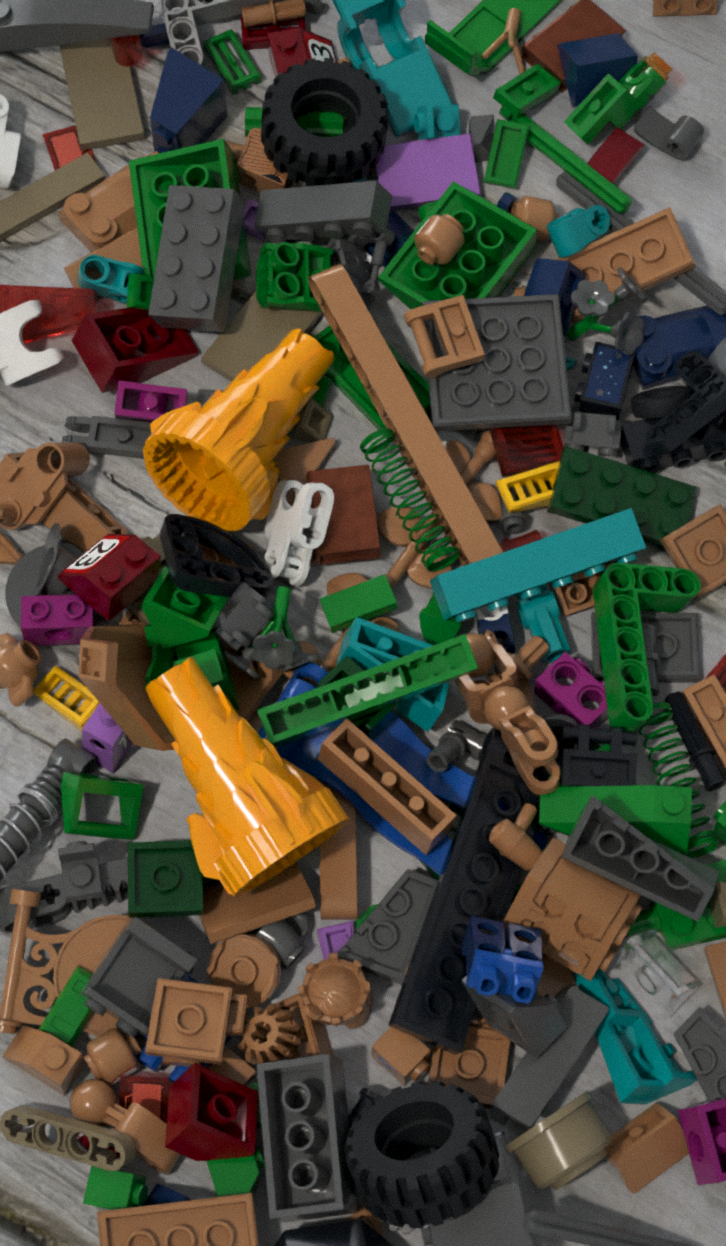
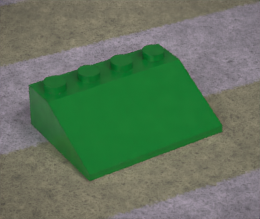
(199, 165)
(483, 268)

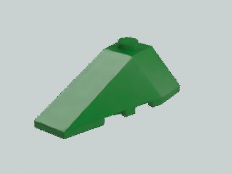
(654, 810)

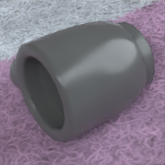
(286, 939)

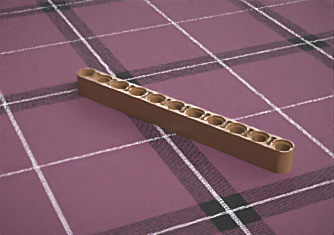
(403, 414)

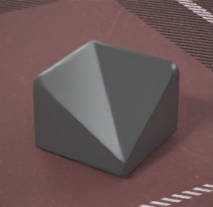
(481, 136)

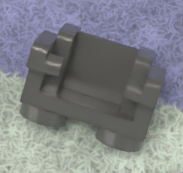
(594, 432)
(244, 617)

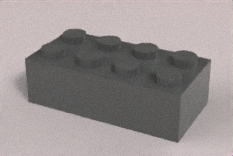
(196, 258)
(305, 1138)

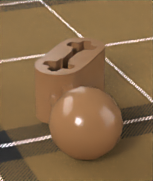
(97, 1104)

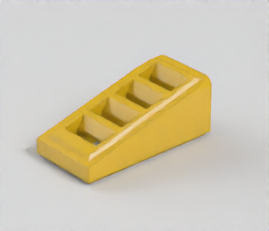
(528, 478)
(83, 712)

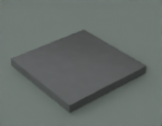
(521, 372)

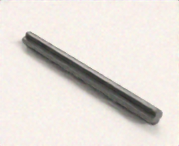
(690, 280)

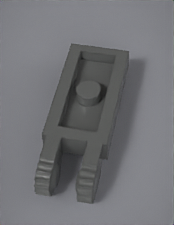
(109, 435)

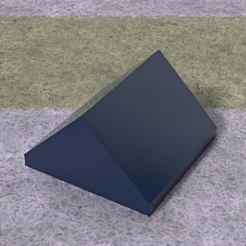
(590, 60)

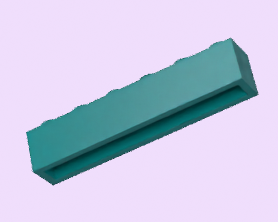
(536, 565)

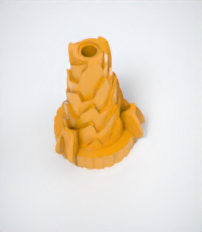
(221, 455)
(253, 802)

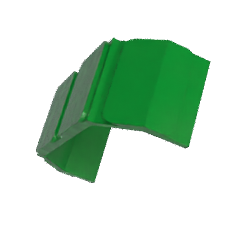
(480, 28)

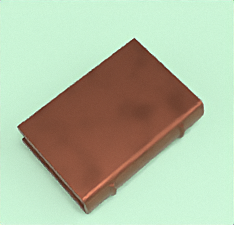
(577, 23)
(353, 521)

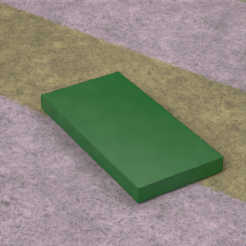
(347, 381)

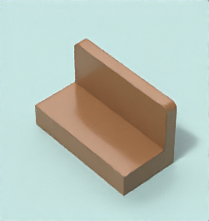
(647, 1147)

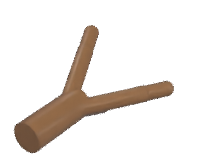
(509, 34)

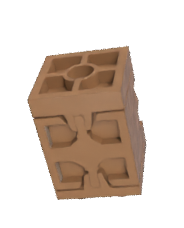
(575, 910)

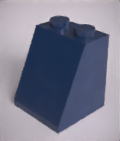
(186, 104)

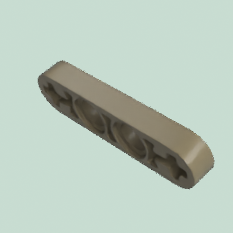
(67, 1132)

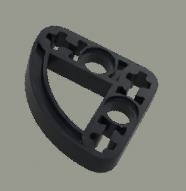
(198, 575)

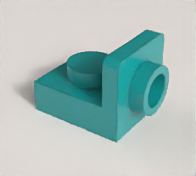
(437, 121)

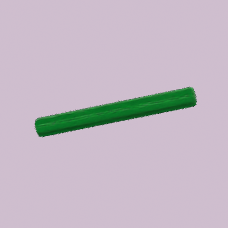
(575, 166)

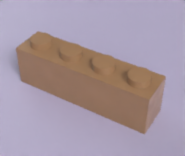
(386, 786)

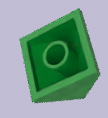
(180, 614)

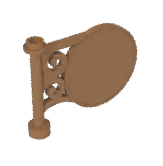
(81, 948)

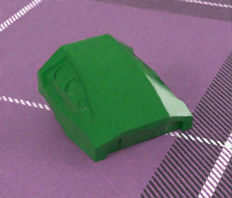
(284, 274)

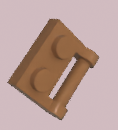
(455, 332)

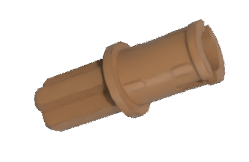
(273, 12)

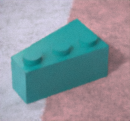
(375, 645)

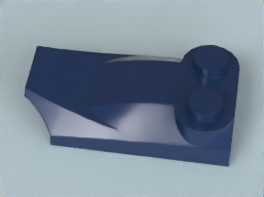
(672, 337)

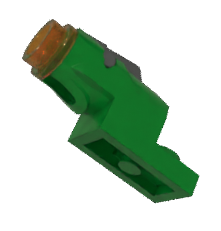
(619, 100)

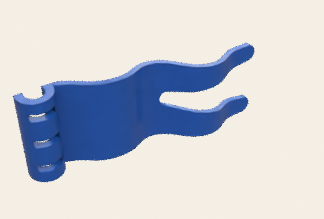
(403, 747)

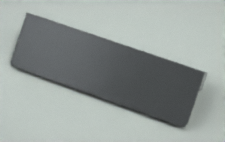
(539, 1078)

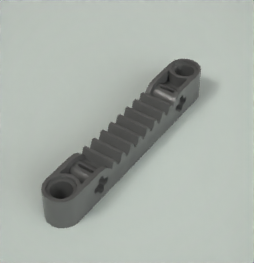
(114, 883)

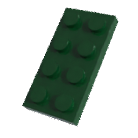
(597, 487)

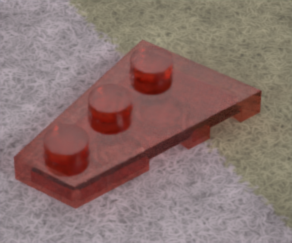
(61, 308)

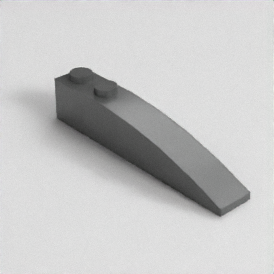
(58, 22)

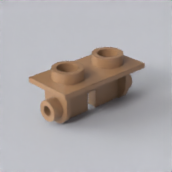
(684, 7)

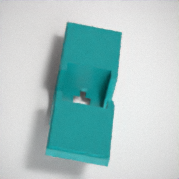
(405, 81)

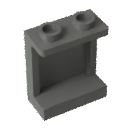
(129, 974)

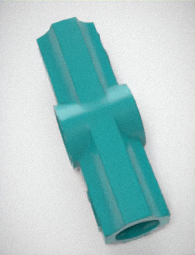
(542, 617)

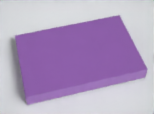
(425, 169)

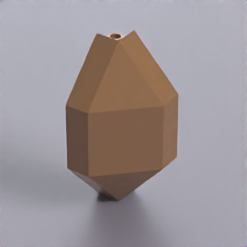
(115, 668)

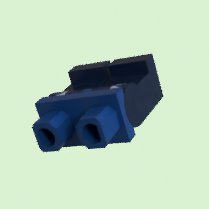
(501, 960)

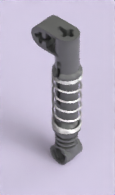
(39, 803)

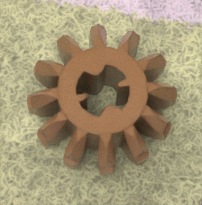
(269, 1035)

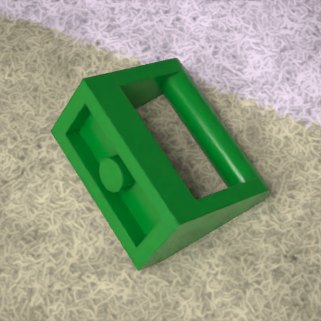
(129, 795)

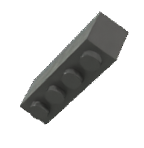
(323, 211)

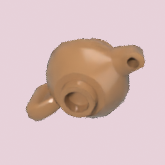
(18, 668)

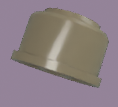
(562, 1144)

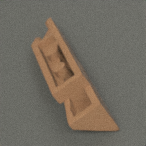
(79, 515)

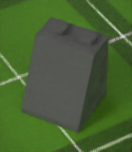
(492, 1222)

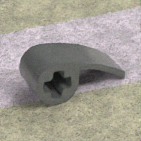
(670, 138)

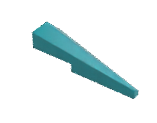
(633, 1054)

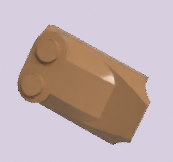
(102, 212)

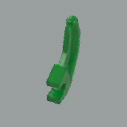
(161, 657)

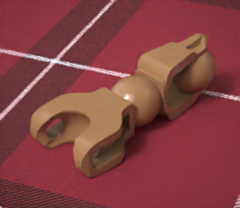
(509, 710)

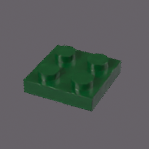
(163, 879)

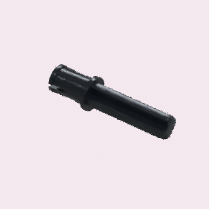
(700, 753)

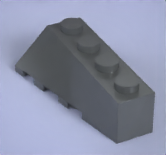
(622, 854)

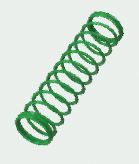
(429, 564)
(695, 840)

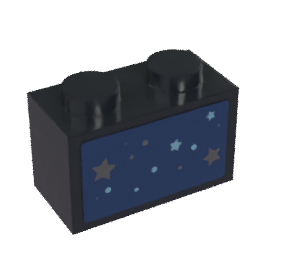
(606, 380)

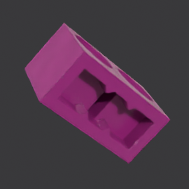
(569, 699)

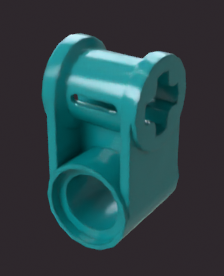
(578, 229)
(113, 277)

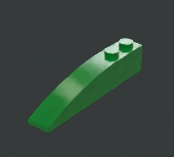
(366, 691)

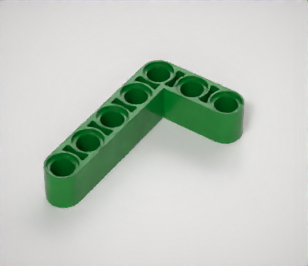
(617, 603)

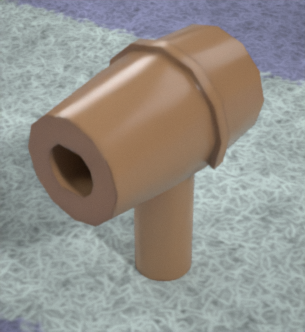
(514, 841)

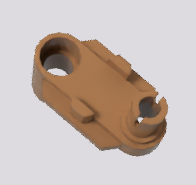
(38, 482)

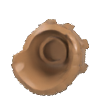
(336, 992)

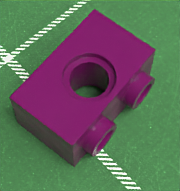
(147, 401)
(55, 619)
(706, 1139)

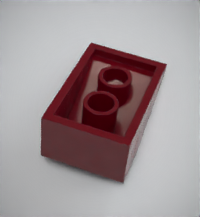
(129, 347)

